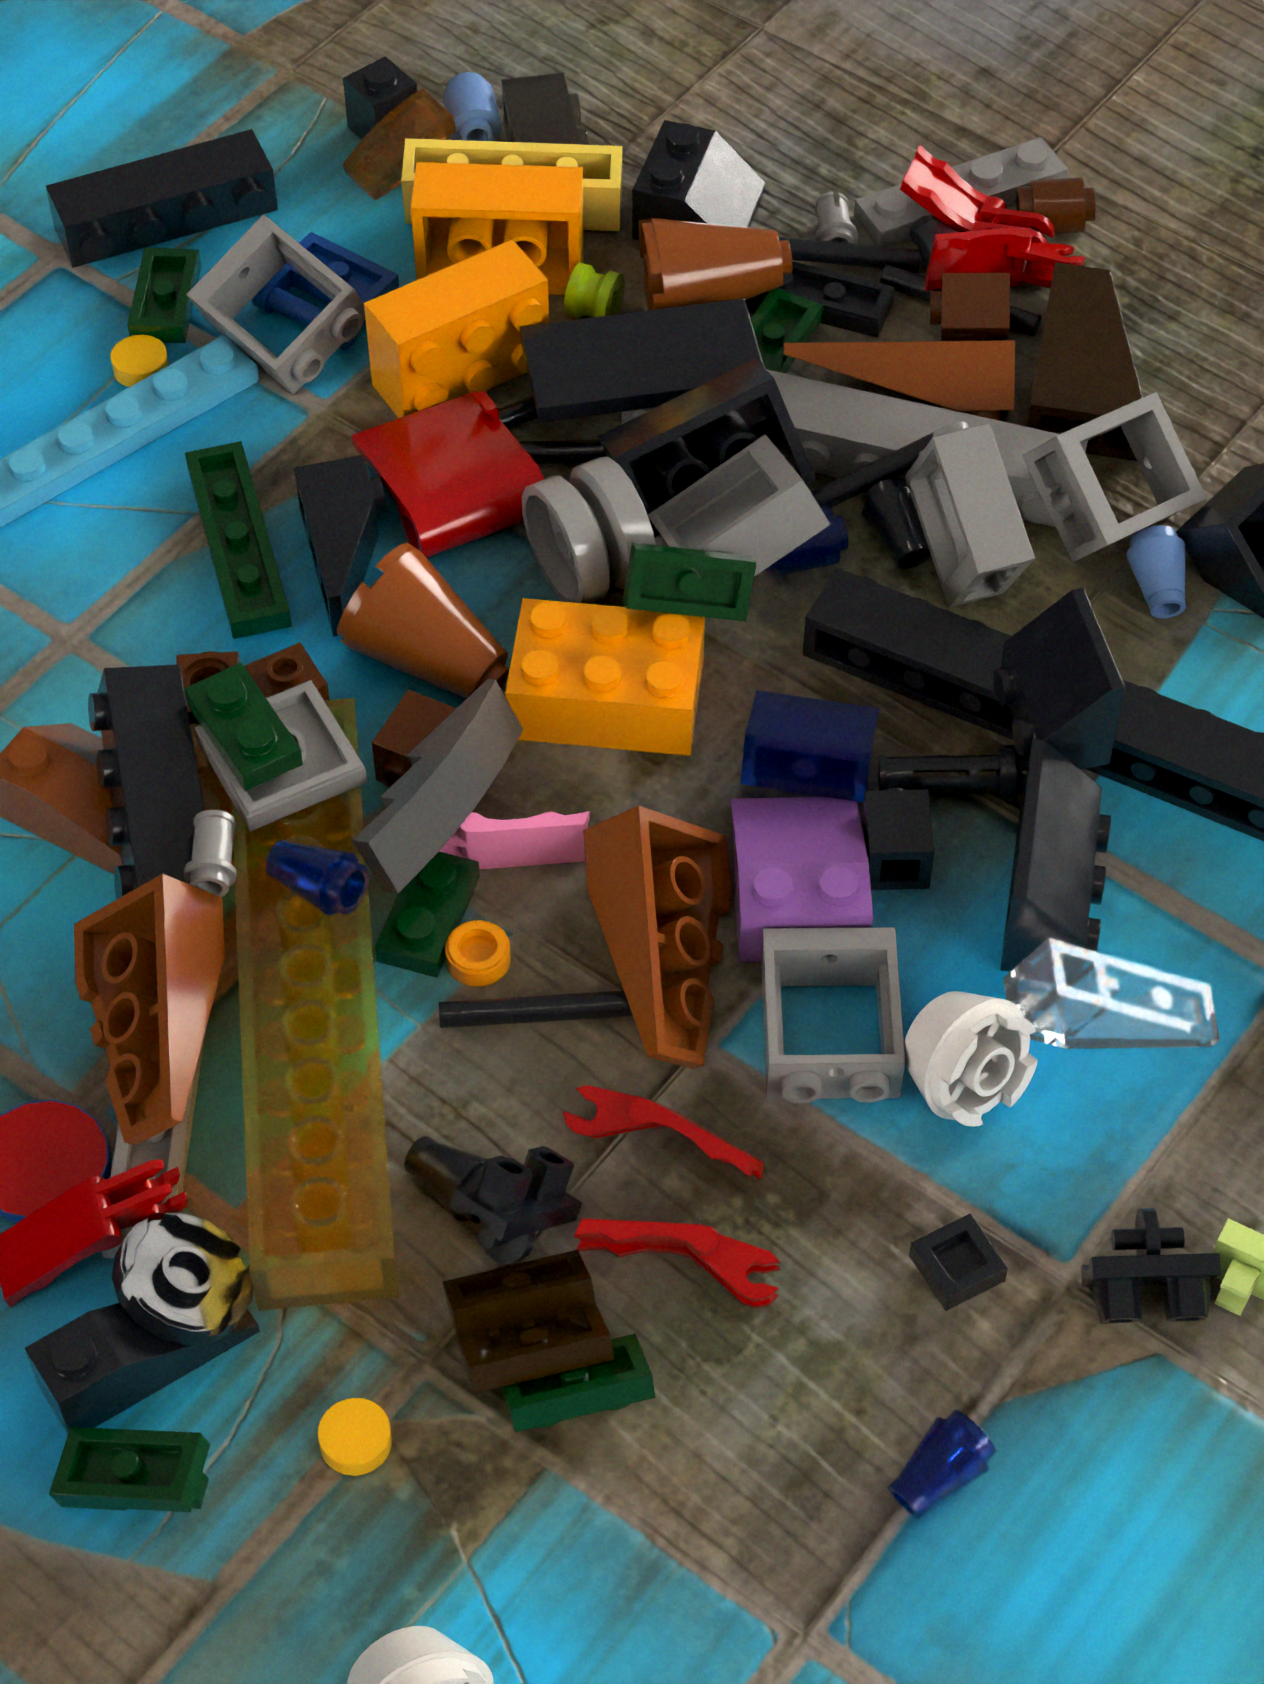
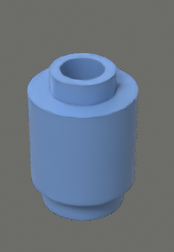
(473, 108)

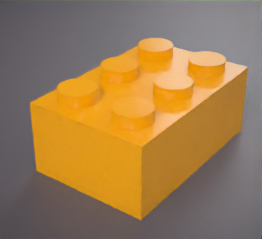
(479, 206)
(454, 329)
(606, 676)

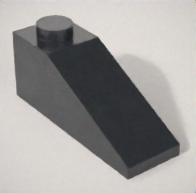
(340, 525)
(111, 1363)

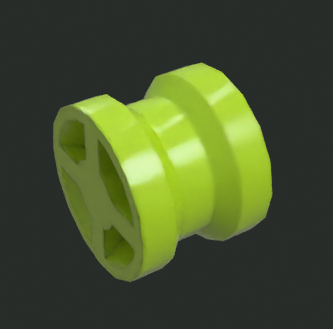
(593, 292)

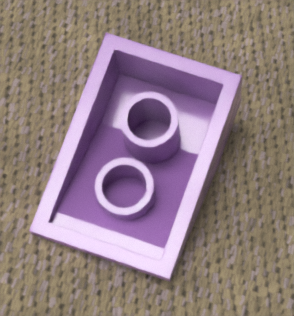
(797, 867)

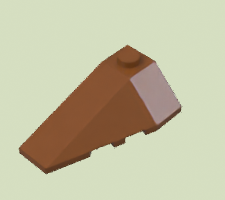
(947, 373)
(55, 790)
(151, 982)

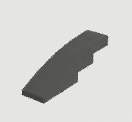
(441, 788)

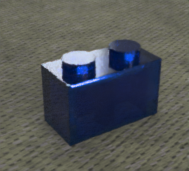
(809, 746)

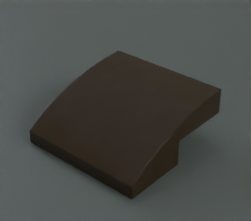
(527, 1321)

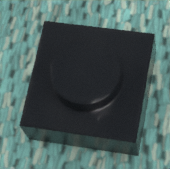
(958, 1262)

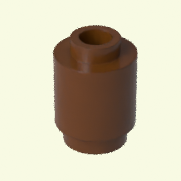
(1061, 201)

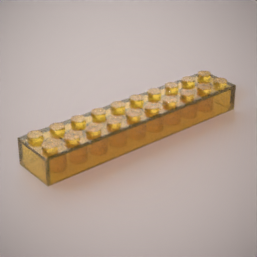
(312, 1071)

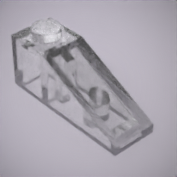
(1108, 1002)

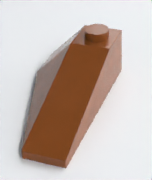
(659, 908)

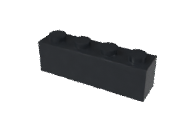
(162, 197)
(148, 769)

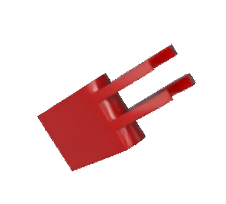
(959, 205)
(997, 252)
(628, 1113)
(82, 1224)
(720, 1256)

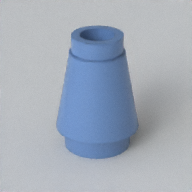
(1159, 568)

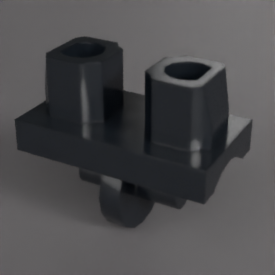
(518, 1202)
(1119, 1278)

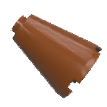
(709, 262)
(421, 626)

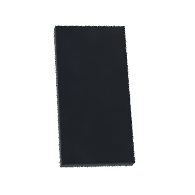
(633, 357)

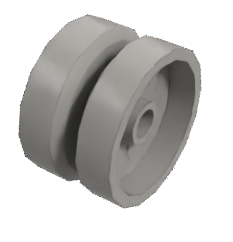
(585, 529)

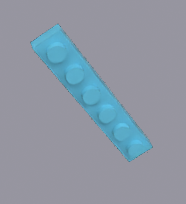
(122, 425)

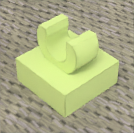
(1241, 1266)

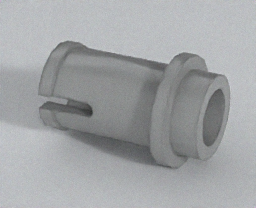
(834, 221)
(212, 853)

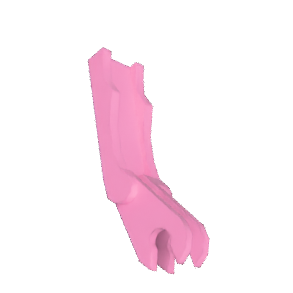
(520, 842)

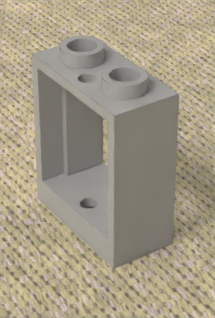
(246, 271)
(1063, 468)
(743, 508)
(969, 513)
(832, 959)

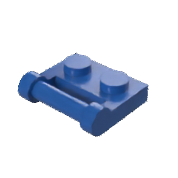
(360, 273)

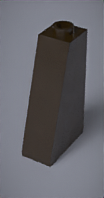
(1084, 359)

